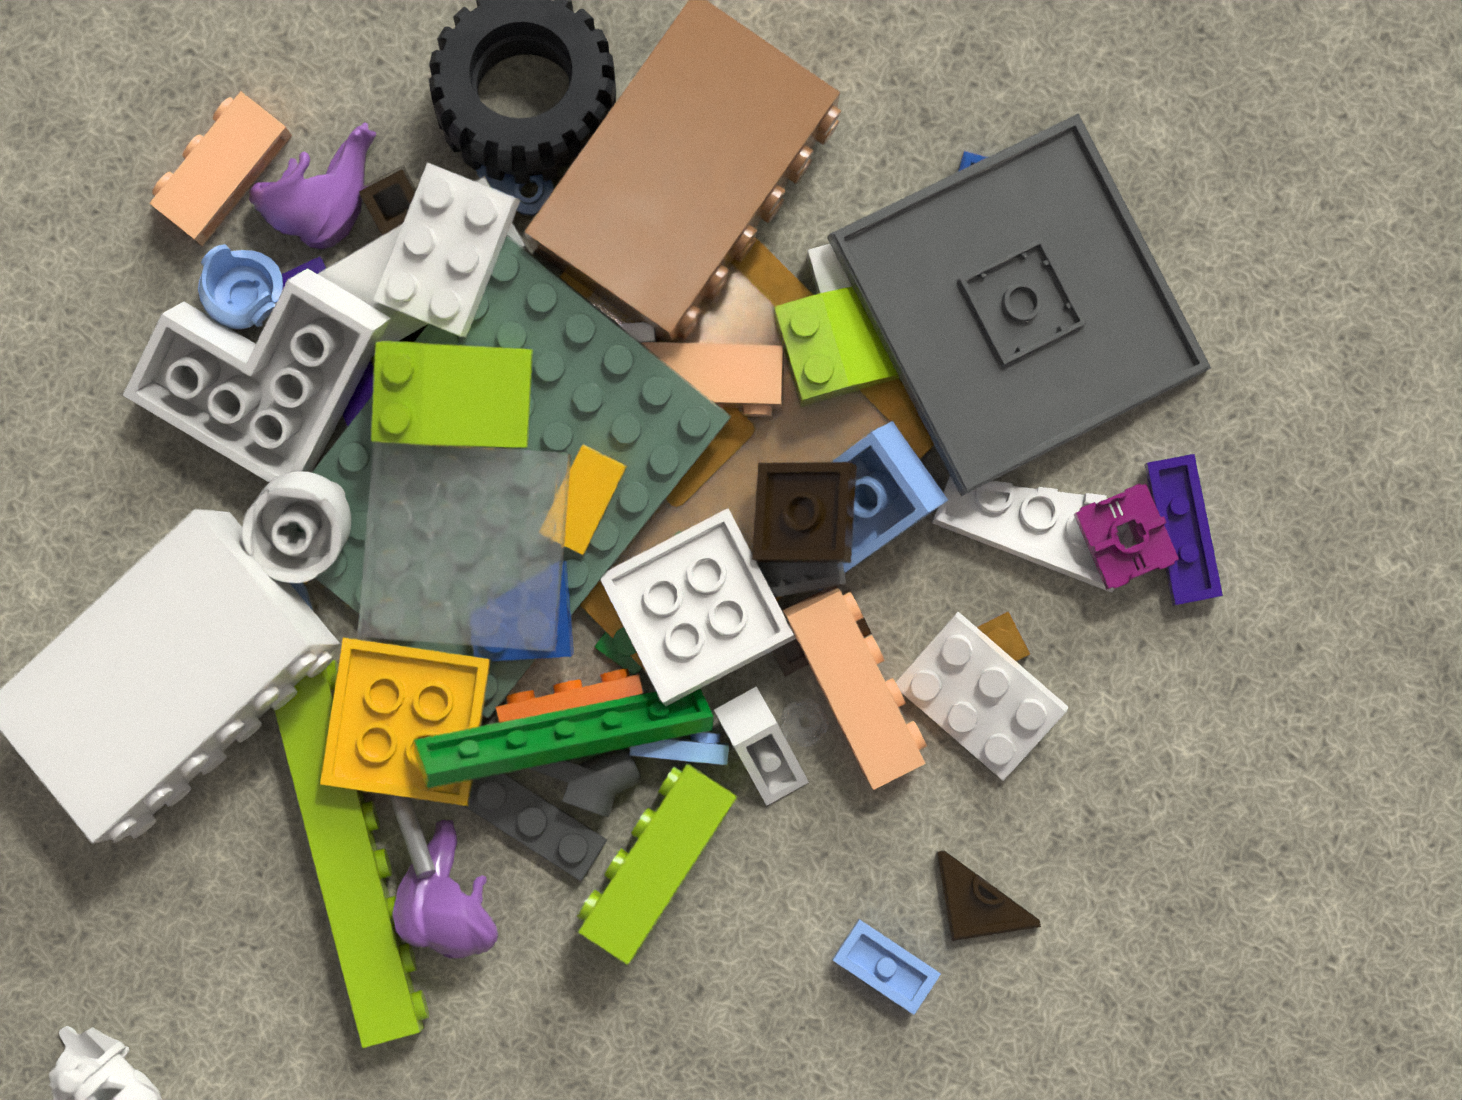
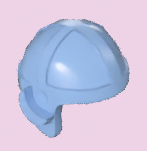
(239, 286)

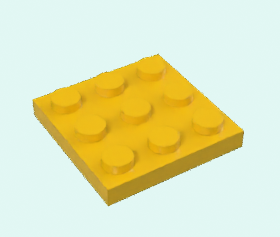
(386, 702)

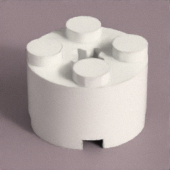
(274, 539)

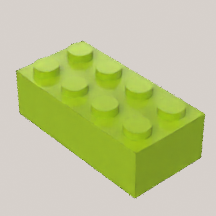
(657, 863)

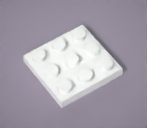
(696, 607)

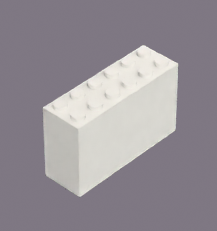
(161, 677)

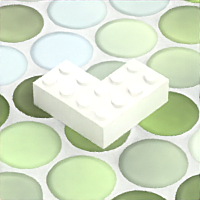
(266, 400)

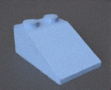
(890, 490)

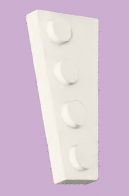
(1027, 524)

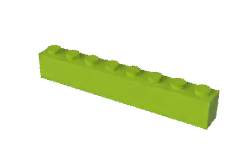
(351, 873)

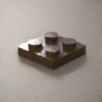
(804, 512)

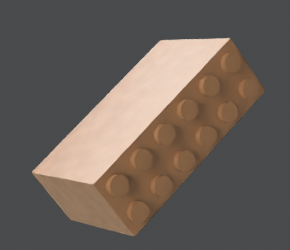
(685, 170)

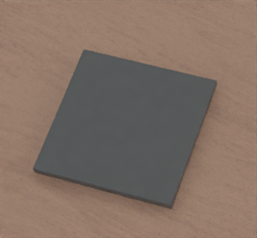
(1018, 303)

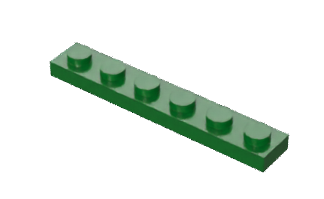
(558, 736)

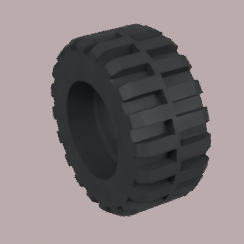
(512, 29)

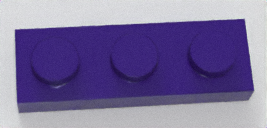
(1180, 499)

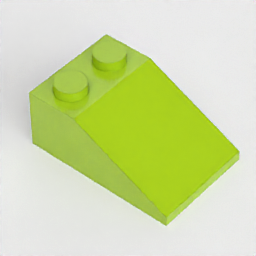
(831, 346)
(451, 394)

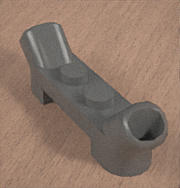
(595, 781)

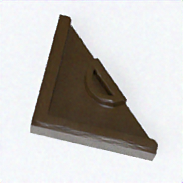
(977, 906)

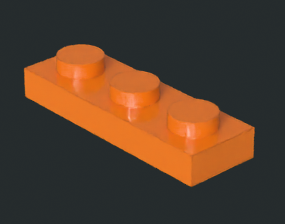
(571, 694)

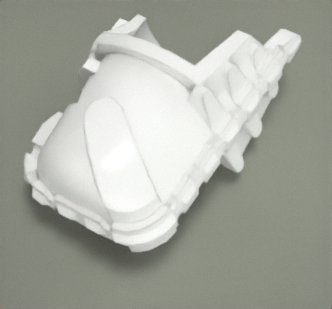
(96, 1070)

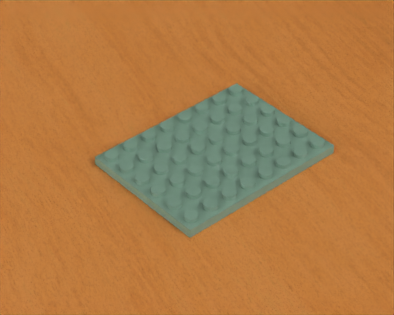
(587, 389)

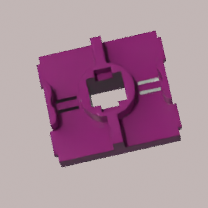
(1099, 528)

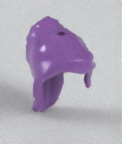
(322, 206)
(435, 909)

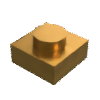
(1006, 636)

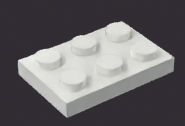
(446, 250)
(981, 696)

